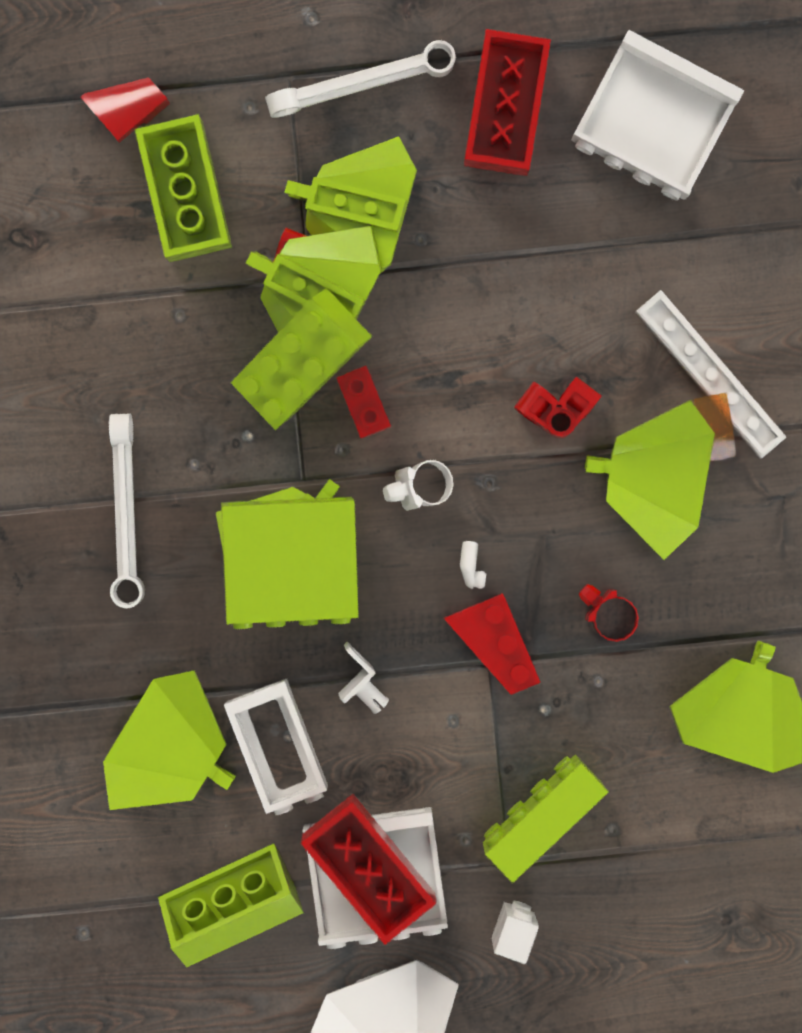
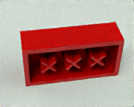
(507, 102)
(368, 869)

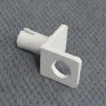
(361, 684)

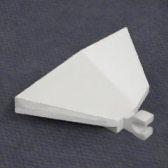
(390, 1001)

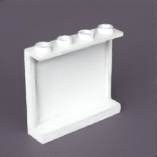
(656, 116)
(415, 838)

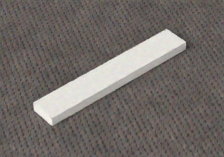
(710, 372)

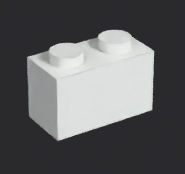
(515, 931)

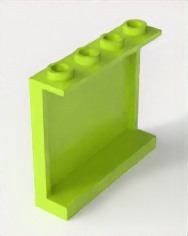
(290, 561)

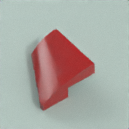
(126, 106)

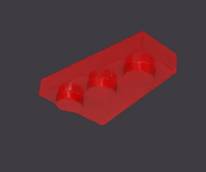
(496, 641)

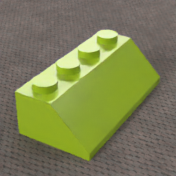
(229, 905)

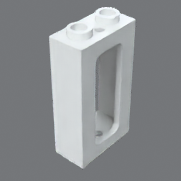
(270, 795)

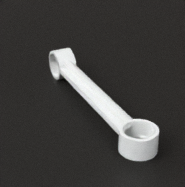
(291, 100)
(121, 441)

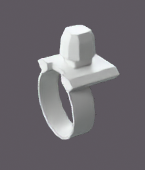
(403, 489)

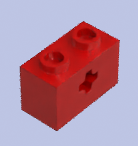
(363, 402)

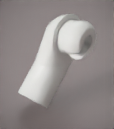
(468, 566)

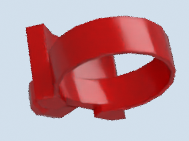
(591, 596)

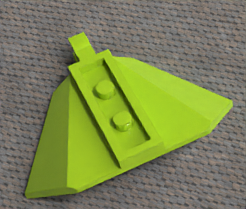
(361, 192)
(338, 260)
(660, 476)
(744, 714)
(166, 747)

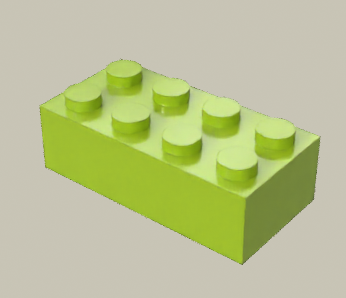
(183, 188)
(301, 358)
(543, 817)

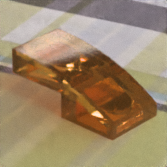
(717, 415)

